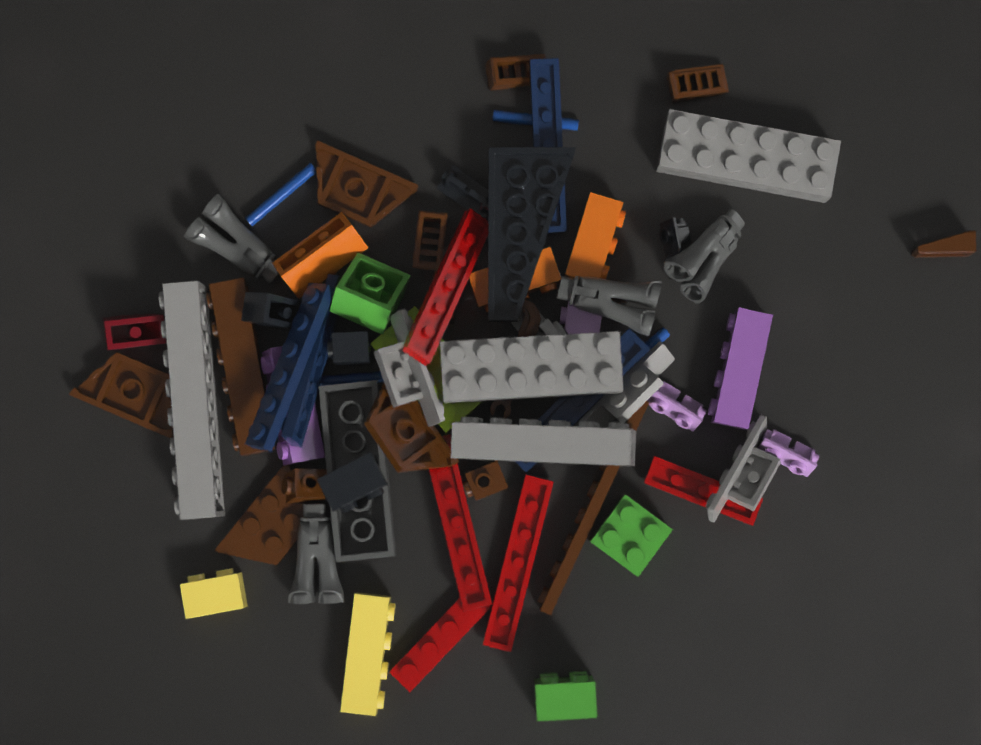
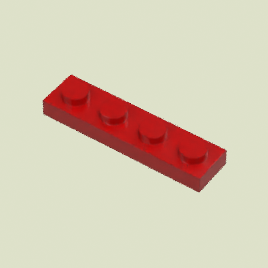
(693, 488)
(435, 644)

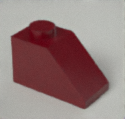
(133, 330)

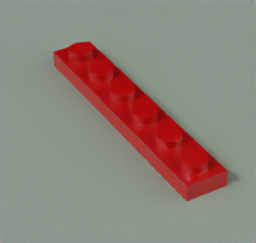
(446, 287)
(460, 536)
(518, 563)

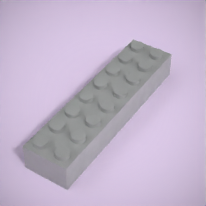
(193, 401)

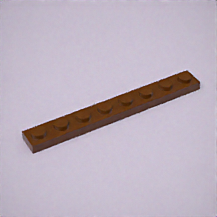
(585, 519)

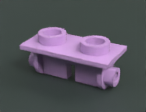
(686, 414)
(799, 460)

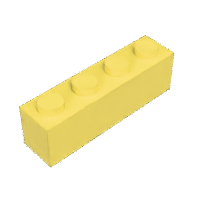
(366, 654)

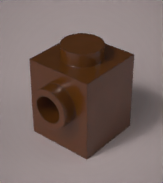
(484, 481)
(302, 486)

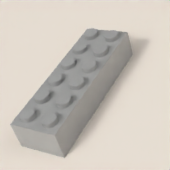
(748, 156)
(531, 367)
(543, 443)

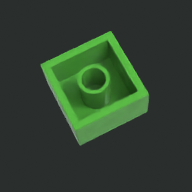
(369, 293)
(630, 535)
(565, 696)

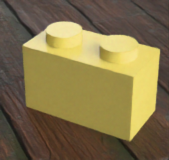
(213, 594)

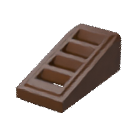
(506, 82)
(674, 86)
(436, 218)
(953, 246)

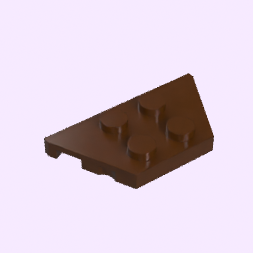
(358, 187)
(130, 392)
(406, 435)
(267, 526)

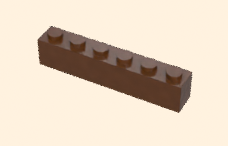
(240, 356)

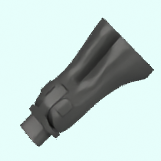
(247, 253)
(704, 257)
(595, 296)
(317, 541)

